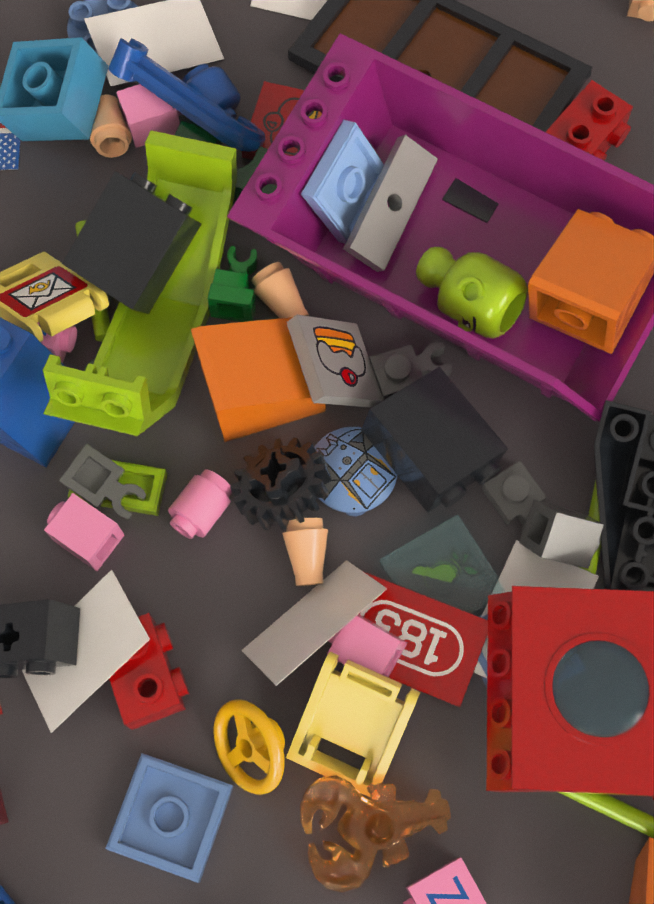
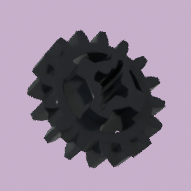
(281, 483)

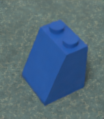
(26, 397)

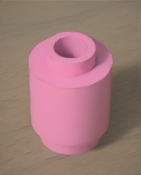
(200, 504)

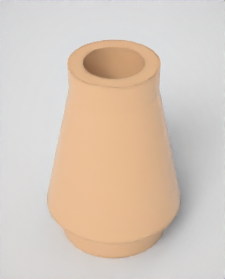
(110, 131)
(278, 291)
(306, 550)

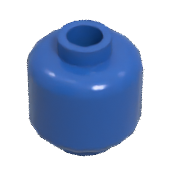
(215, 86)

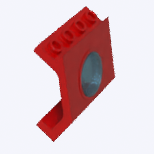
(570, 691)

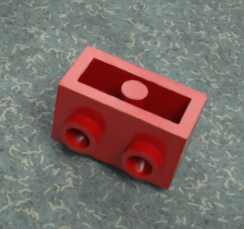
(593, 121)
(147, 684)

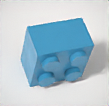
(51, 89)

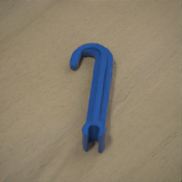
(133, 64)

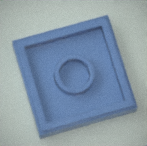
(170, 817)

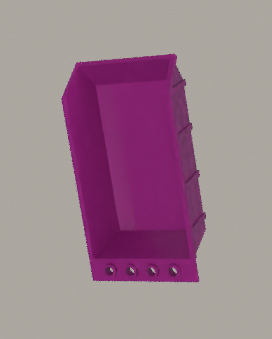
(511, 162)

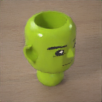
(474, 290)

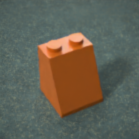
(592, 279)
(253, 376)

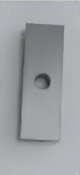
(399, 184)

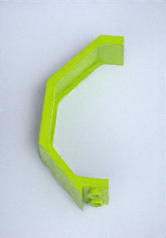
(150, 354)

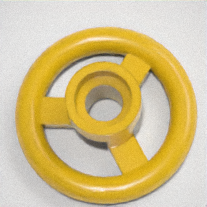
(256, 742)

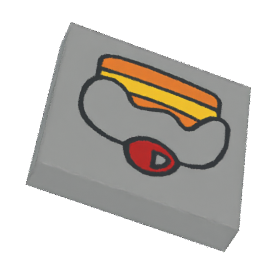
(334, 362)

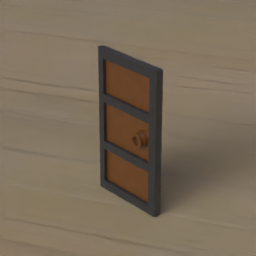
(454, 48)

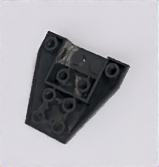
(626, 496)

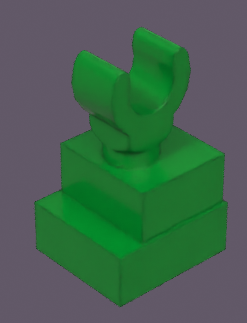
(230, 291)

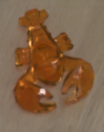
(366, 826)

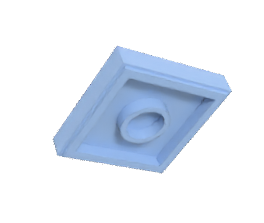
(343, 180)

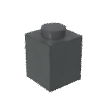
(561, 534)

